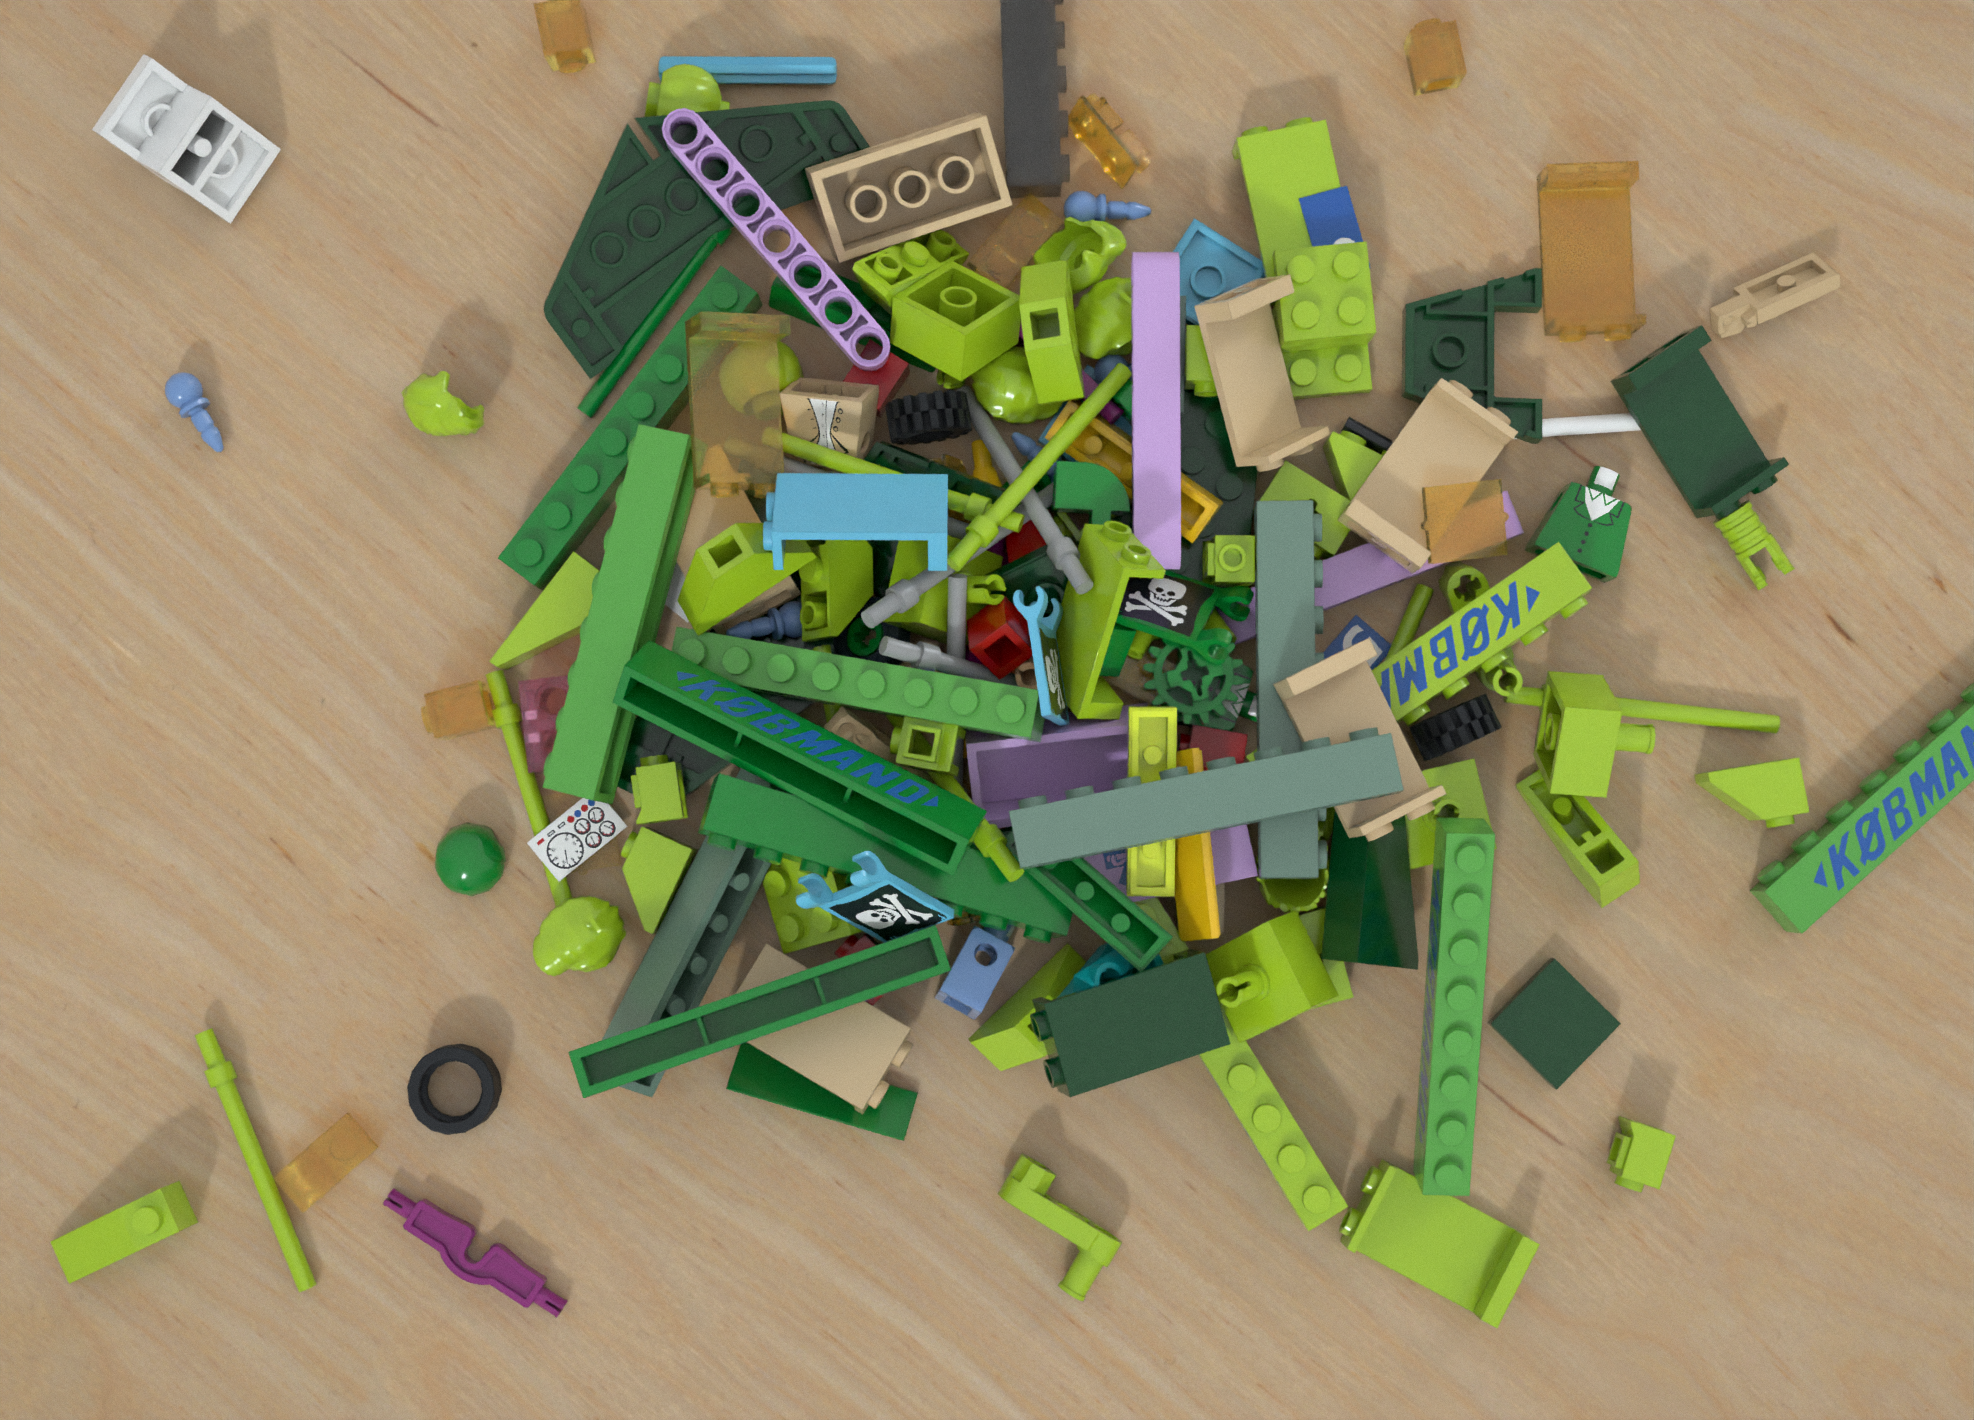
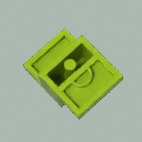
(1326, 319)
(800, 926)

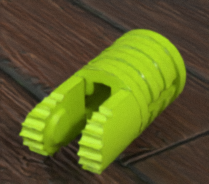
(1746, 537)

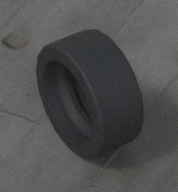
(419, 1096)

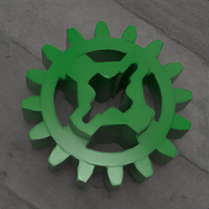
(1197, 697)

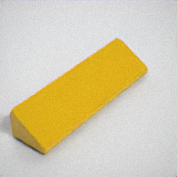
(1112, 449)
(1195, 873)

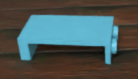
(858, 509)

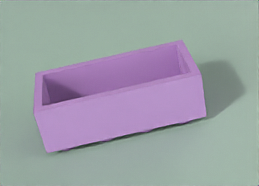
(1065, 759)

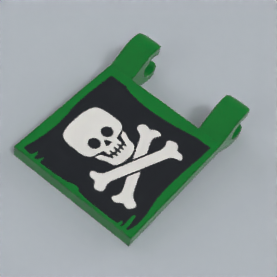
(1180, 609)

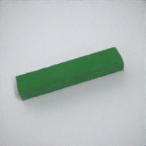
(838, 312)
(1102, 908)
(772, 1081)

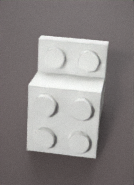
(186, 138)

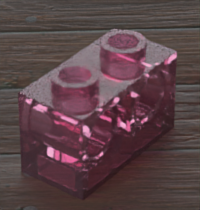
(538, 721)

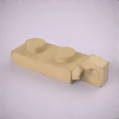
(1774, 294)
(866, 736)

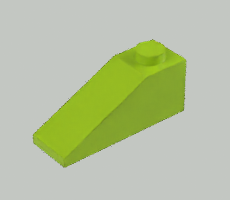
(553, 616)
(1583, 840)
(124, 1231)

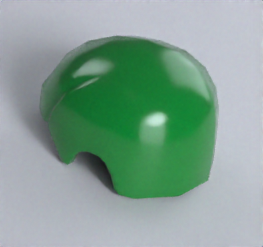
(470, 859)

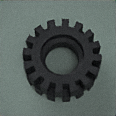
(928, 417)
(1455, 727)

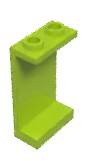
(1277, 172)
(1109, 557)
(1438, 1242)

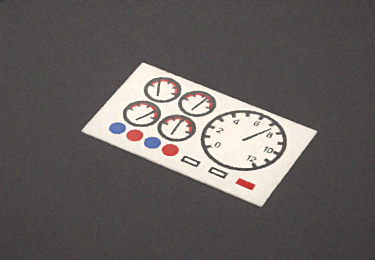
(576, 836)

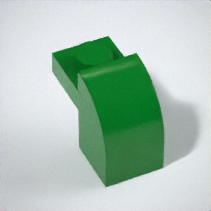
(1088, 490)

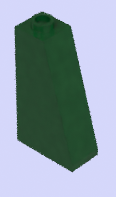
(1370, 900)

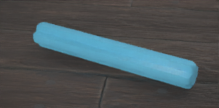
(760, 69)

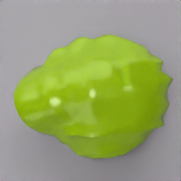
(1086, 247)
(1105, 319)
(1008, 390)
(436, 410)
(578, 936)

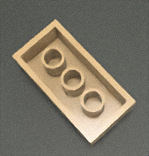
(909, 186)

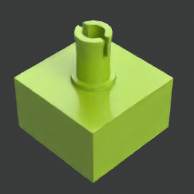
(955, 322)
(930, 613)
(1581, 733)
(1462, 800)
(1269, 976)

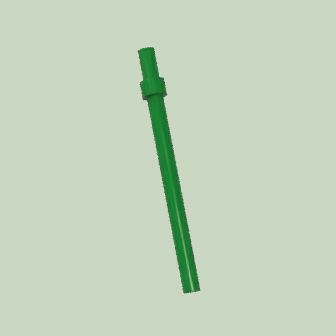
(614, 372)

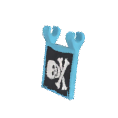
(1046, 654)
(875, 901)

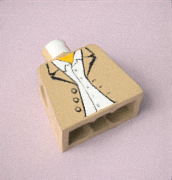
(831, 415)

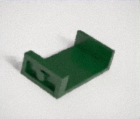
(1695, 427)
(1130, 1024)

